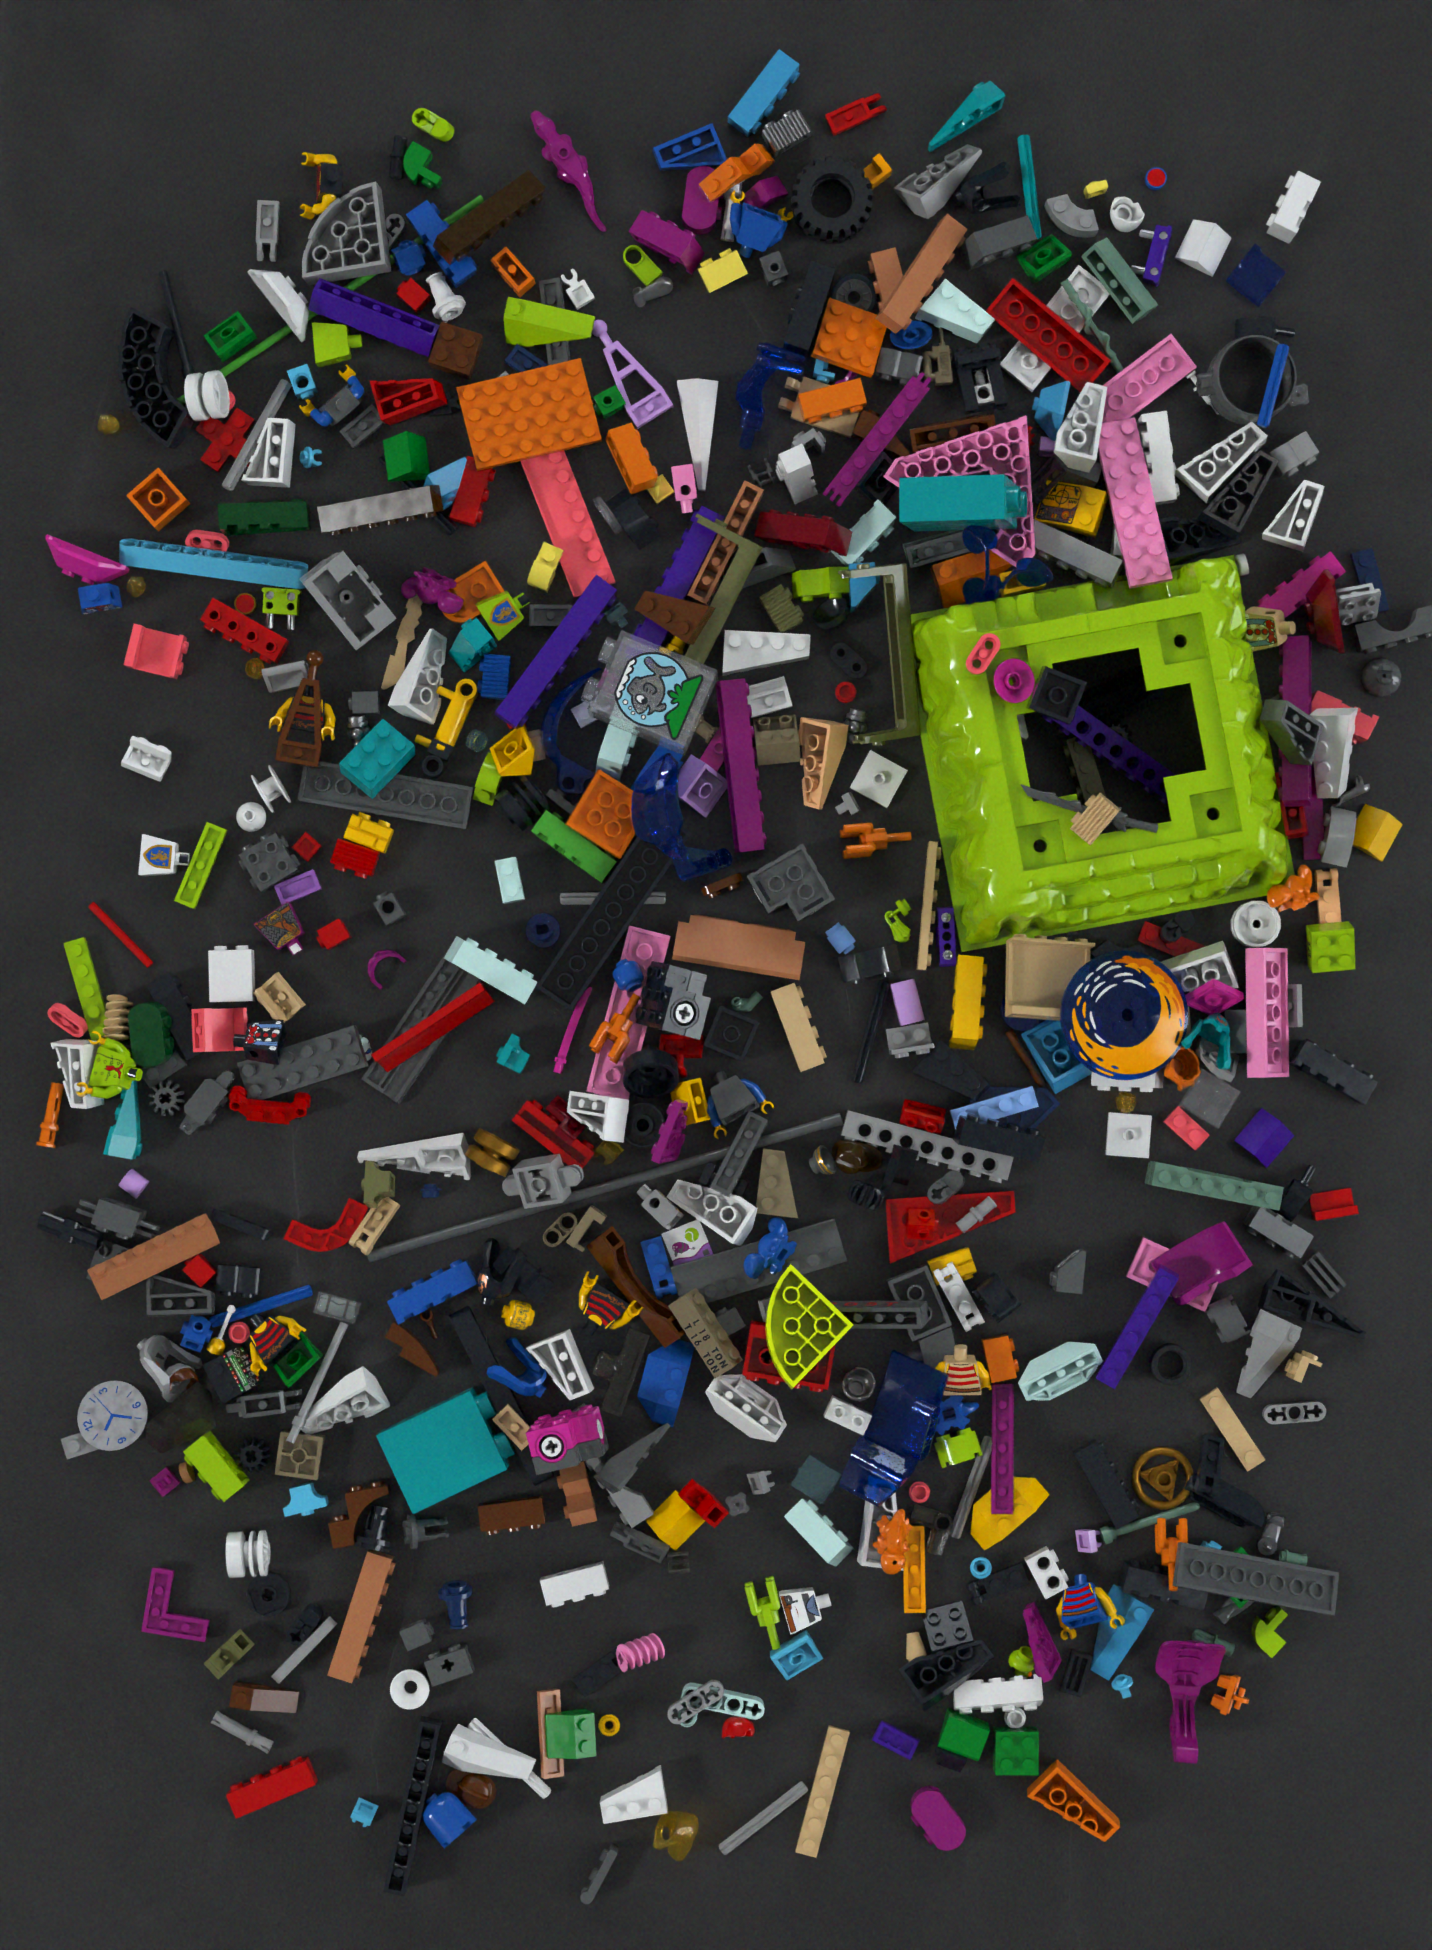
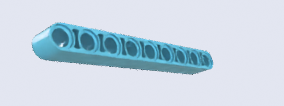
(212, 563)

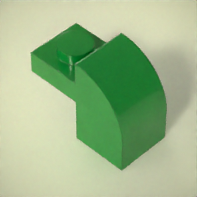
(415, 165)

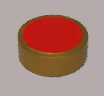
(245, 603)

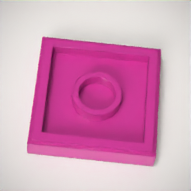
(1213, 997)

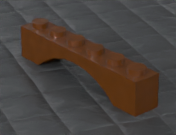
(612, 1255)

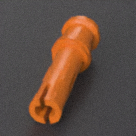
(50, 1126)

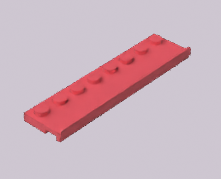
(567, 520)

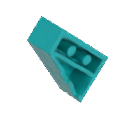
(471, 644)

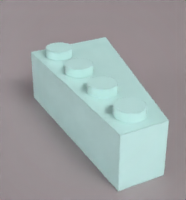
(490, 969)

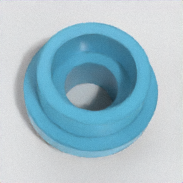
(977, 1562)

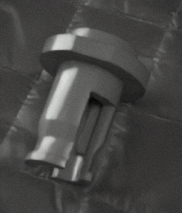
(414, 1530)

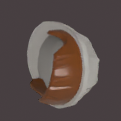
(181, 1379)

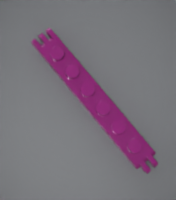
(878, 438)

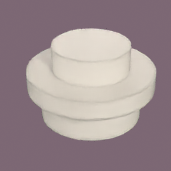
(1015, 1718)

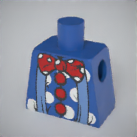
(98, 598)

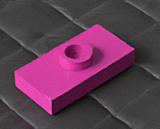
(714, 752)

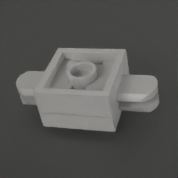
(542, 1181)

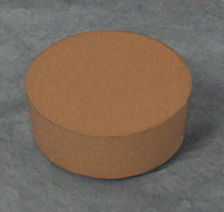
(186, 1472)

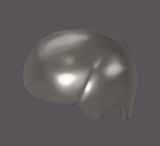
(858, 1384)

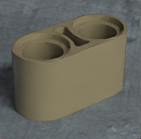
(562, 1231)

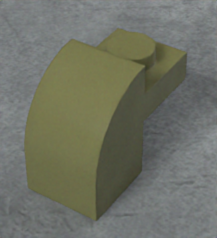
(229, 1654)

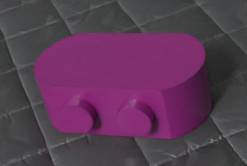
(698, 211)
(937, 1818)

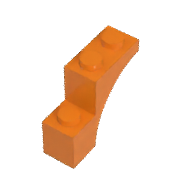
(736, 170)

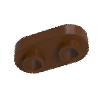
(731, 882)

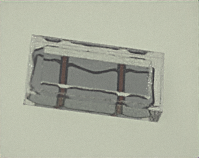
(337, 1307)

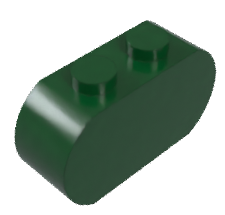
(150, 1034)

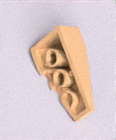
(821, 753)

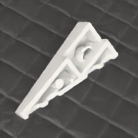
(698, 409)
(434, 1154)

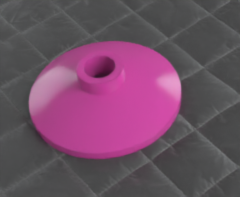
(1022, 680)

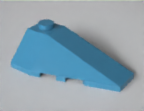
(1113, 1643)

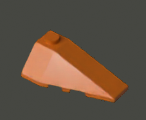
(952, 574)

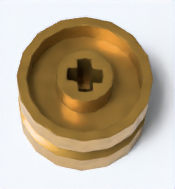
(490, 1155)

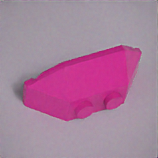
(84, 563)

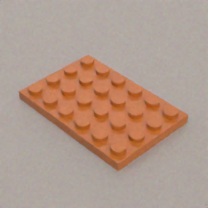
(528, 414)

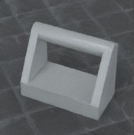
(285, 676)

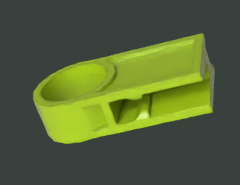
(645, 269)

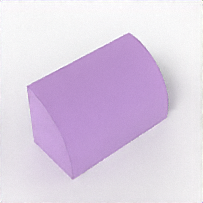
(907, 1002)

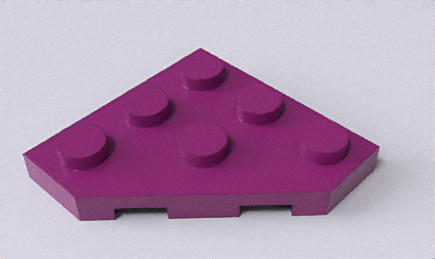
(671, 1134)
(1043, 1648)

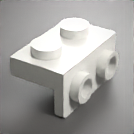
(147, 758)

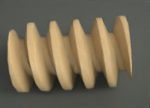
(116, 1017)

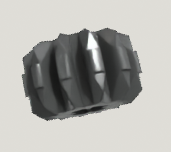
(167, 1106)

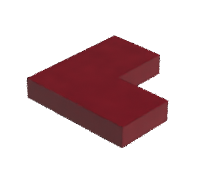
(569, 1127)

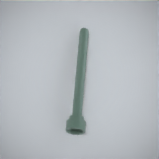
(1108, 1534)

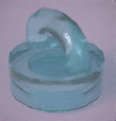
(476, 740)

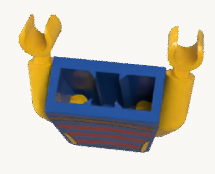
(1084, 1606)

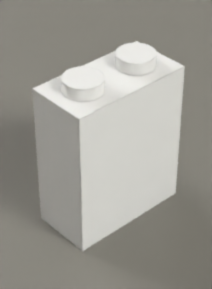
(231, 974)

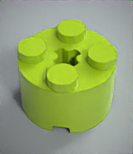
(957, 1448)

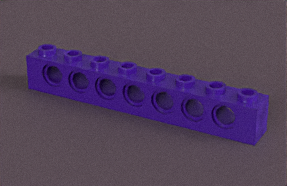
(1119, 759)

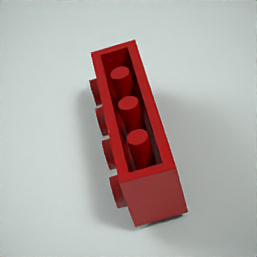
(245, 631)

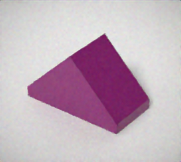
(765, 192)

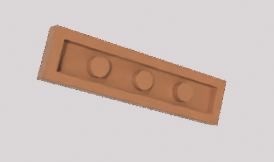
(548, 1702)

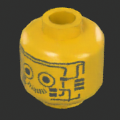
(518, 1314)

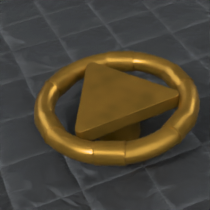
(1161, 1477)

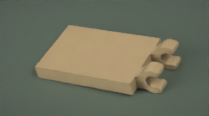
(842, 425)

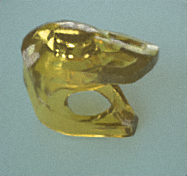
(682, 1833)

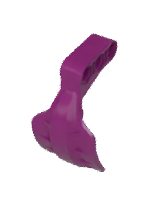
(1186, 1669)

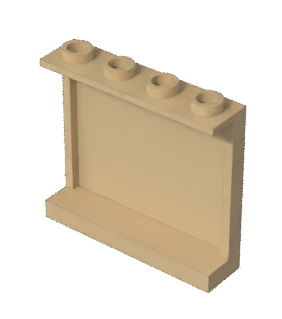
(1040, 973)

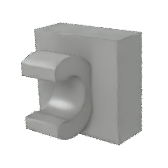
(759, 1483)

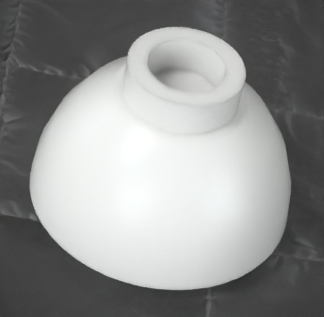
(251, 816)

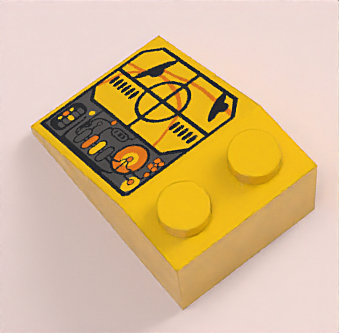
(1073, 508)

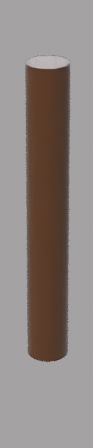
(1025, 1058)

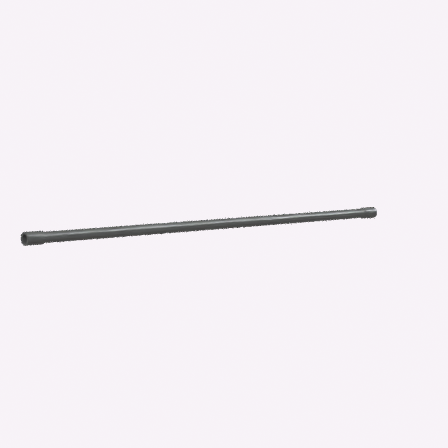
(387, 1250)

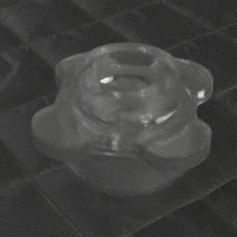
(1303, 399)
(742, 1508)

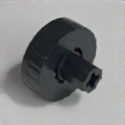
(650, 1063)

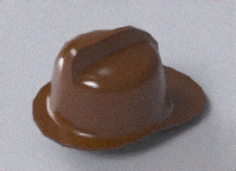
(471, 1788)

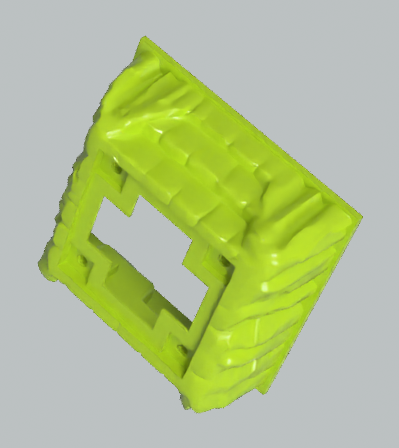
(980, 763)

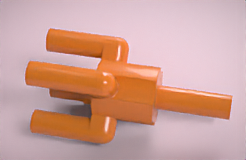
(869, 839)
(615, 1031)
(1168, 1546)

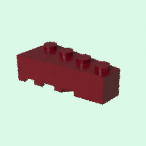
(803, 531)

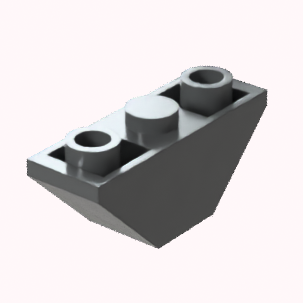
(770, 564)

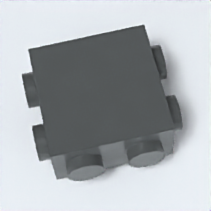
(268, 861)

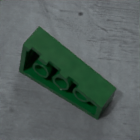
(263, 517)

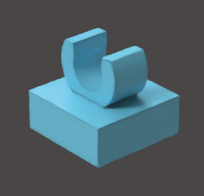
(364, 1812)

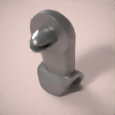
(659, 288)
(1356, 791)
(1268, 1540)

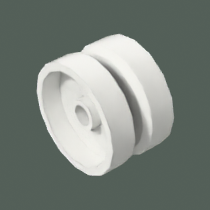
(207, 395)
(1243, 928)

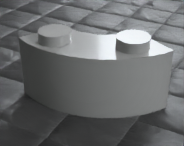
(1071, 218)
(1338, 836)

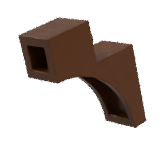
(344, 1528)

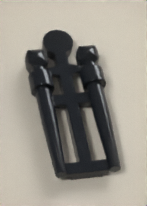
(1041, 481)

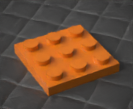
(849, 338)
(605, 814)

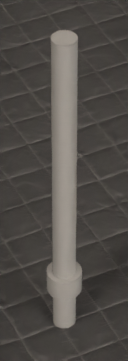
(299, 1420)

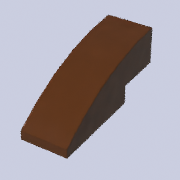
(413, 1348)

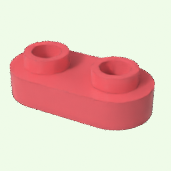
(208, 540)
(983, 654)
(67, 1020)

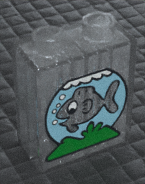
(650, 691)

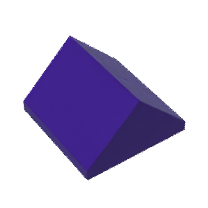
(1264, 1137)

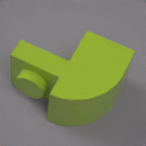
(487, 782)
(1264, 1632)

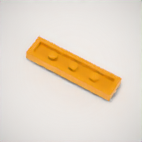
(914, 1572)

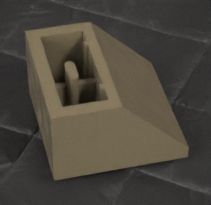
(776, 740)

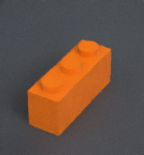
(832, 401)
(631, 458)

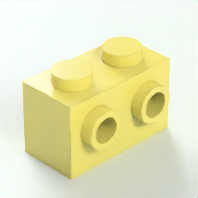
(722, 270)

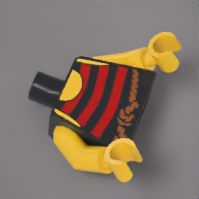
(327, 182)
(303, 721)
(603, 1307)
(272, 1340)

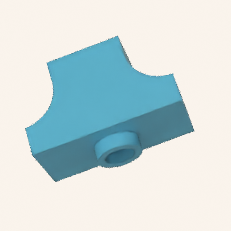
(304, 1500)

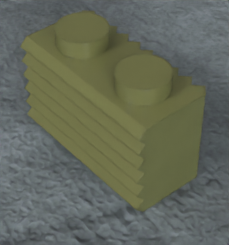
(781, 609)

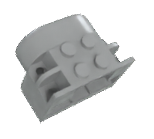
(361, 611)

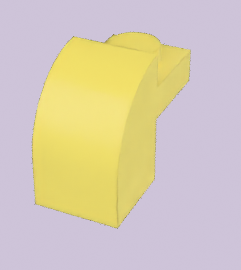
(544, 567)

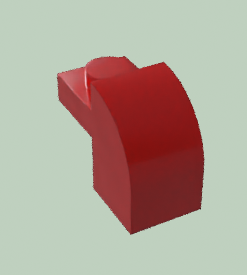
(704, 1503)

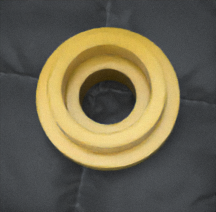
(609, 1731)

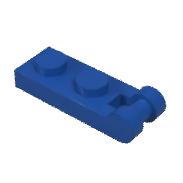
(658, 1266)

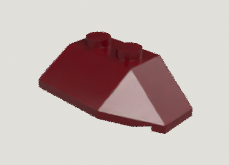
(1324, 612)

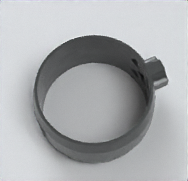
(1209, 383)

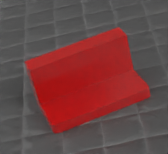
(1332, 1204)

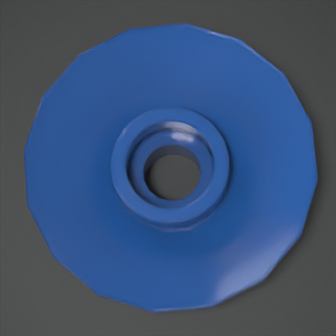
(913, 337)

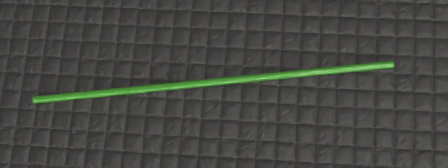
(351, 286)

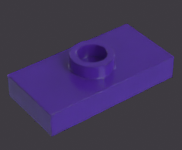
(895, 1739)

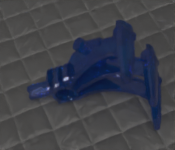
(751, 385)

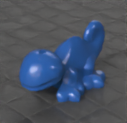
(772, 1250)
(954, 1413)

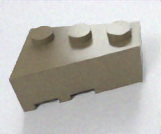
(774, 1186)

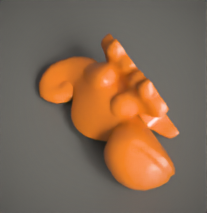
(1294, 892)
(893, 1538)

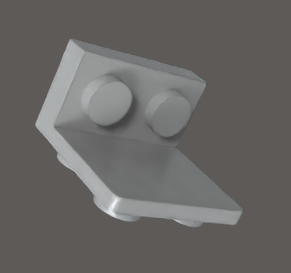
(908, 1039)

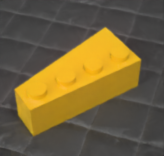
(967, 1002)

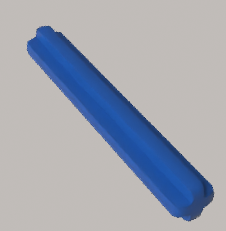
(1273, 385)

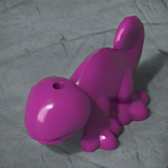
(431, 589)

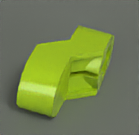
(424, 119)

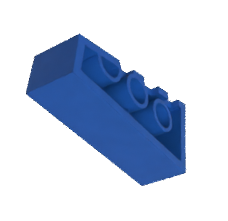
(429, 225)

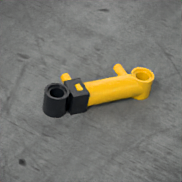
(443, 744)

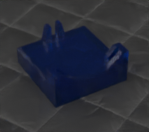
(1256, 276)

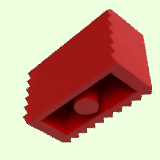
(354, 857)

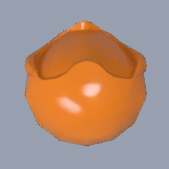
(1189, 1069)

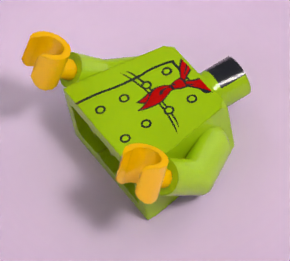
(111, 1070)

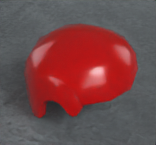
(738, 1727)

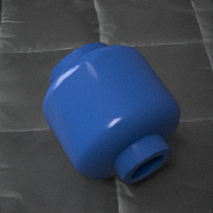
(628, 975)

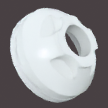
(402, 1697)

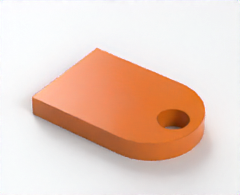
(474, 587)

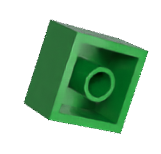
(1016, 1751)

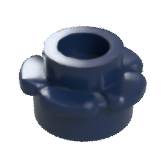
(430, 1191)

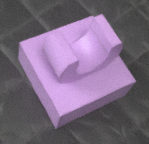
(1087, 1540)

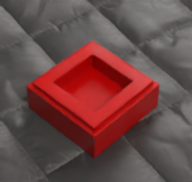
(306, 846)

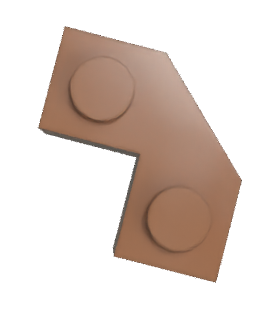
(578, 1495)

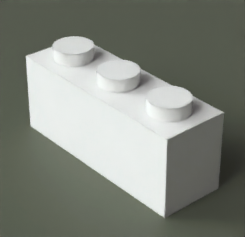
(574, 1584)

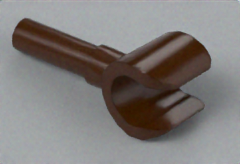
(430, 1324)

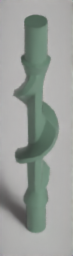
(1090, 327)

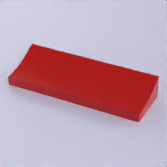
(1048, 335)
(433, 1027)

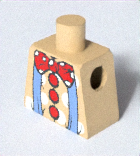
(1266, 628)

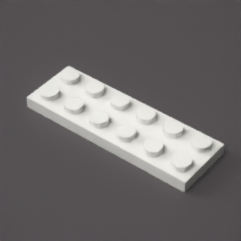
(1027, 366)

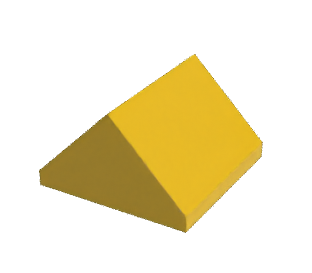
(514, 753)
(1375, 831)
(674, 1521)

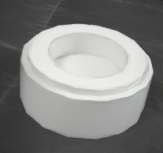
(1242, 564)

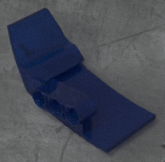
(898, 1430)

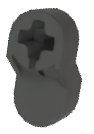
(939, 1193)

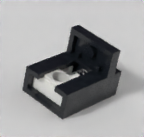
(982, 358)

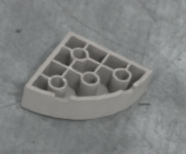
(348, 238)

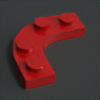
(330, 1238)

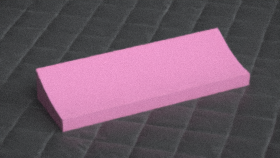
(1267, 1012)

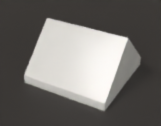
(1203, 246)

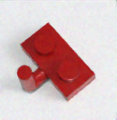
(680, 1048)

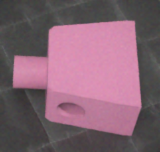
(682, 476)

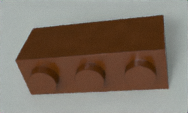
(512, 1514)

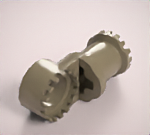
(705, 729)

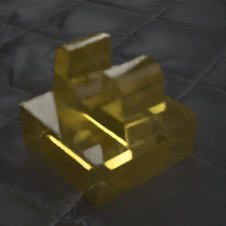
(609, 1150)

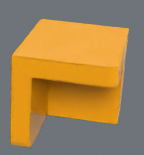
(877, 171)

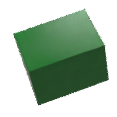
(1044, 258)
(230, 336)
(406, 457)
(297, 1361)
(963, 1734)

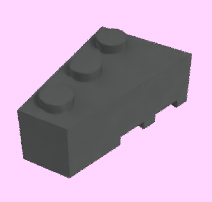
(1277, 1231)

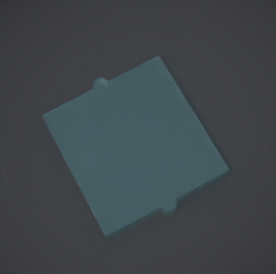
(815, 1479)

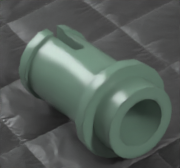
(1294, 1558)

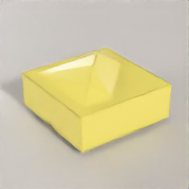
(1095, 188)
(661, 489)

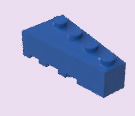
(432, 1291)

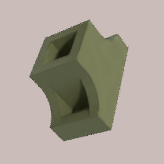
(377, 1184)

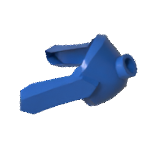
(528, 1383)

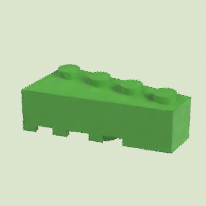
(574, 846)

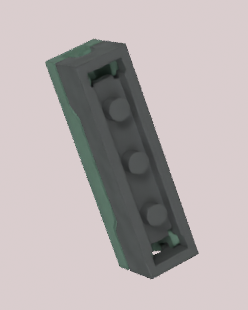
(934, 548)

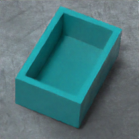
(377, 758)

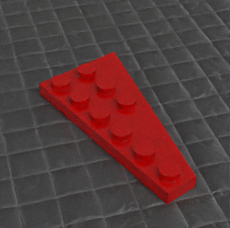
(947, 1213)

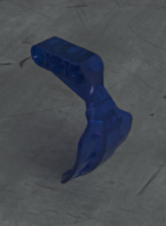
(549, 727)
(659, 820)

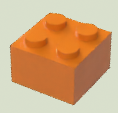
(158, 499)

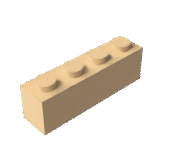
(797, 1026)

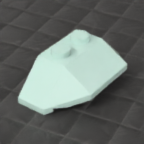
(1059, 1370)

